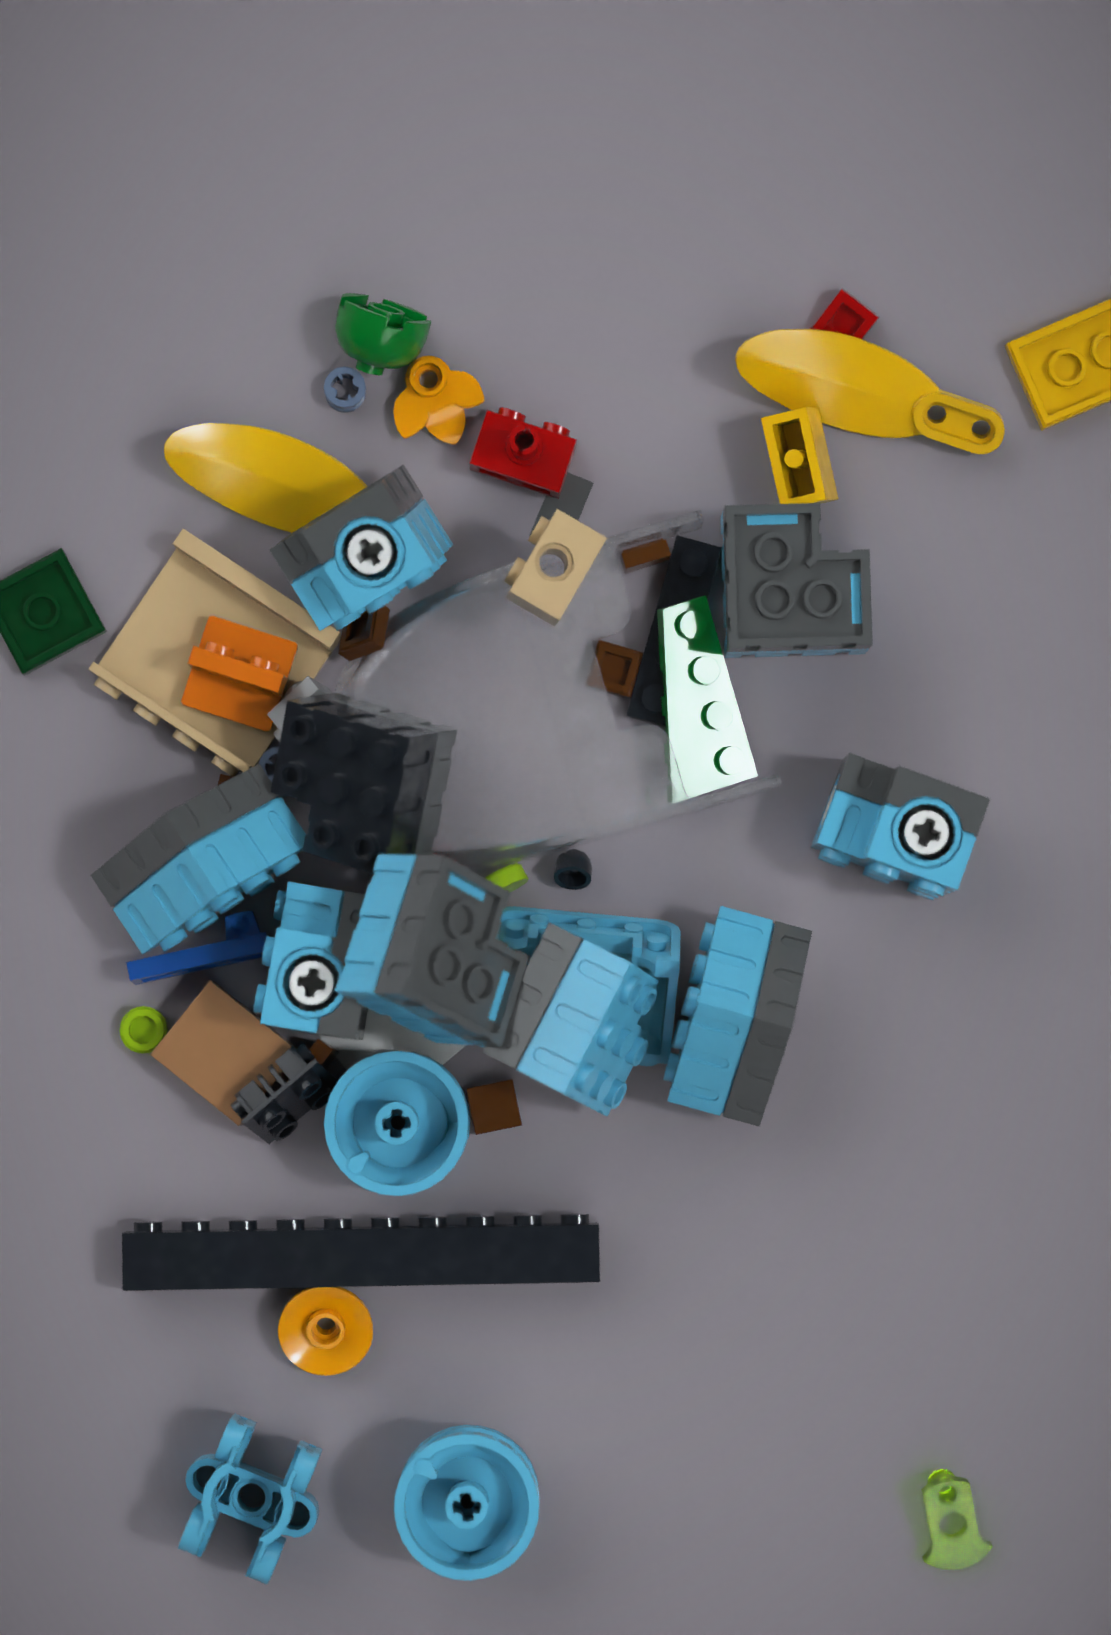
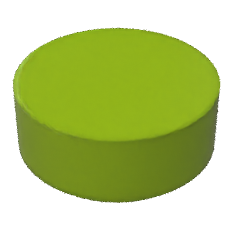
(509, 877)
(143, 1029)

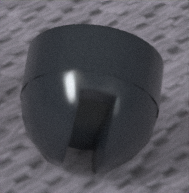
(573, 870)

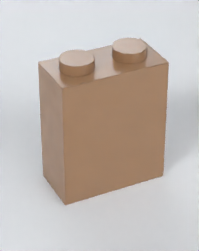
(221, 1048)

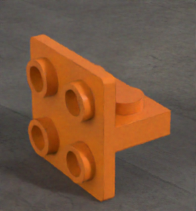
(238, 673)

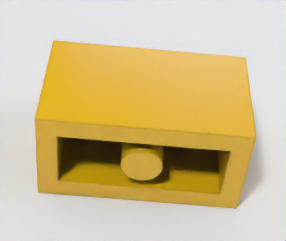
(799, 457)

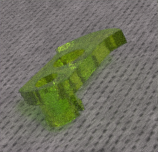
(955, 1549)

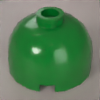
(379, 333)

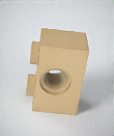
(574, 545)

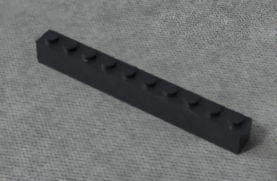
(360, 1255)

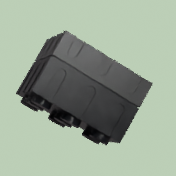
(366, 774)

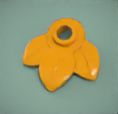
(437, 407)

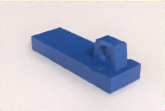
(242, 944)

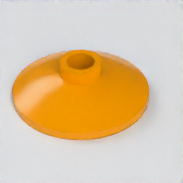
(321, 1349)

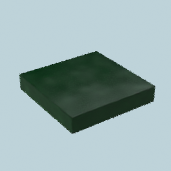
(46, 612)

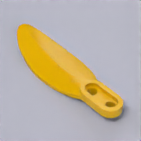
(861, 388)
(260, 472)

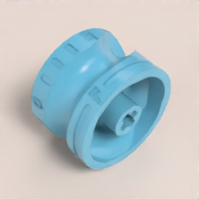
(361, 1128)
(474, 1539)

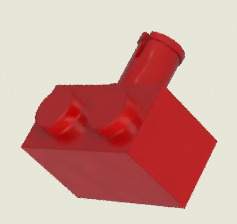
(523, 452)

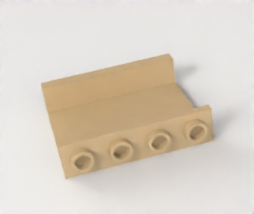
(157, 640)

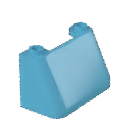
(644, 942)

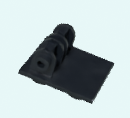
(278, 1115)

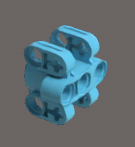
(272, 1516)

